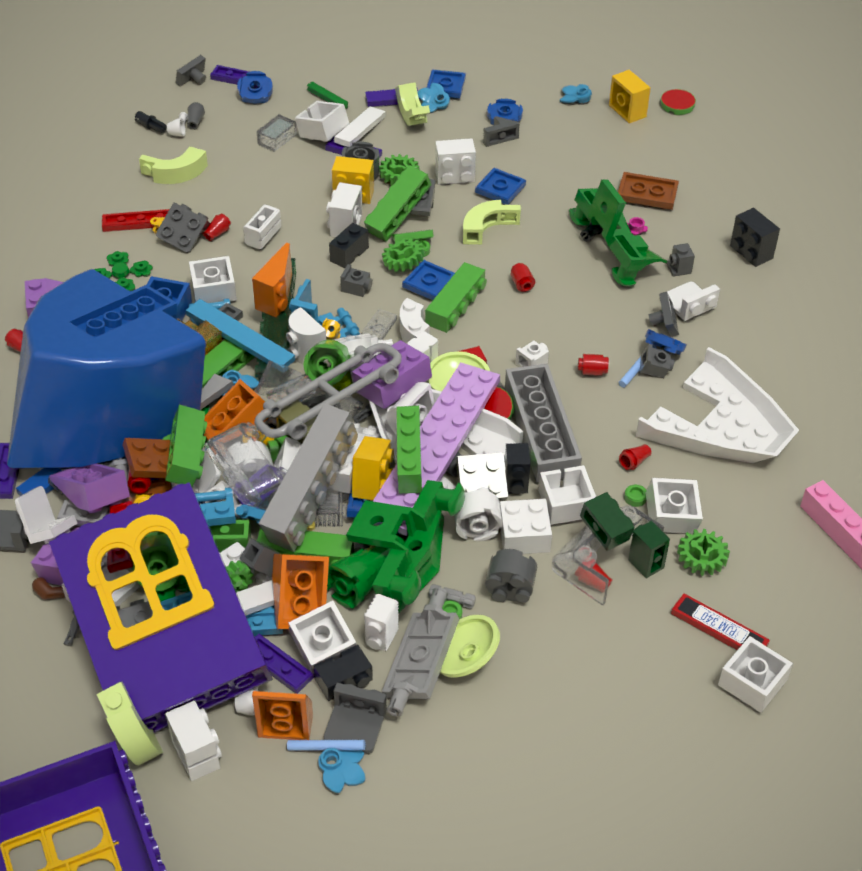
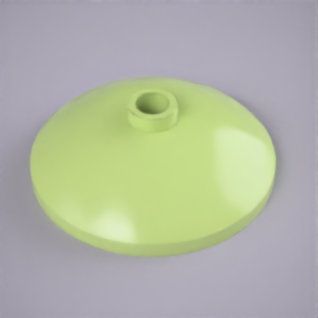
(446, 364)
(471, 646)

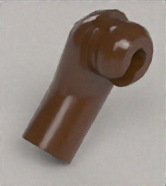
(45, 591)

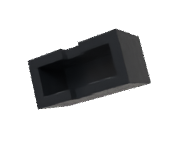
(348, 245)
(517, 467)
(348, 669)

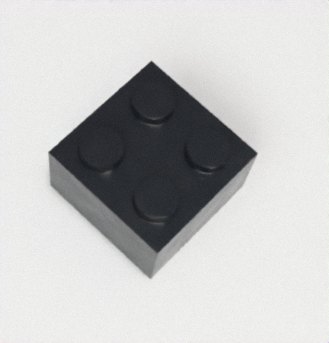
(754, 237)

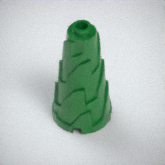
(355, 574)

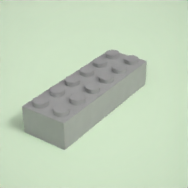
(542, 419)
(309, 478)

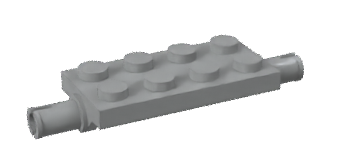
(420, 654)

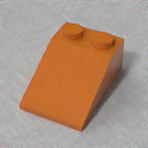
(273, 283)
(235, 407)
(298, 586)
(283, 715)

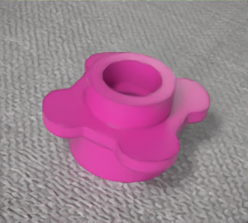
(637, 226)

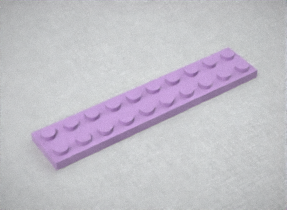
(444, 430)

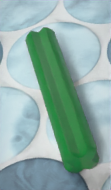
(325, 94)

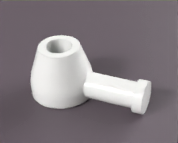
(177, 126)
(244, 702)

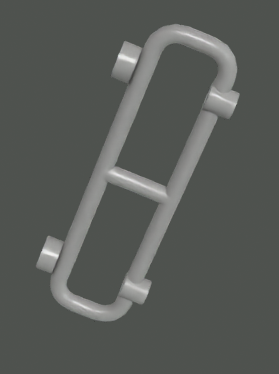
(296, 427)

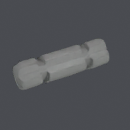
(467, 600)

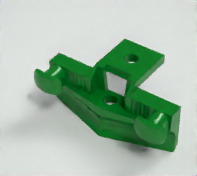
(606, 208)
(406, 570)

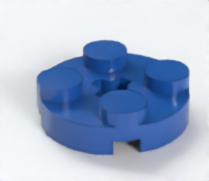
(258, 95)
(505, 109)
(671, 344)

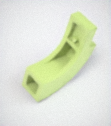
(410, 106)
(175, 170)
(487, 215)
(130, 731)

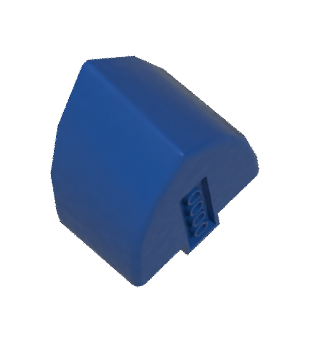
(100, 371)

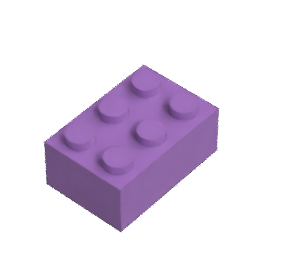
(413, 369)

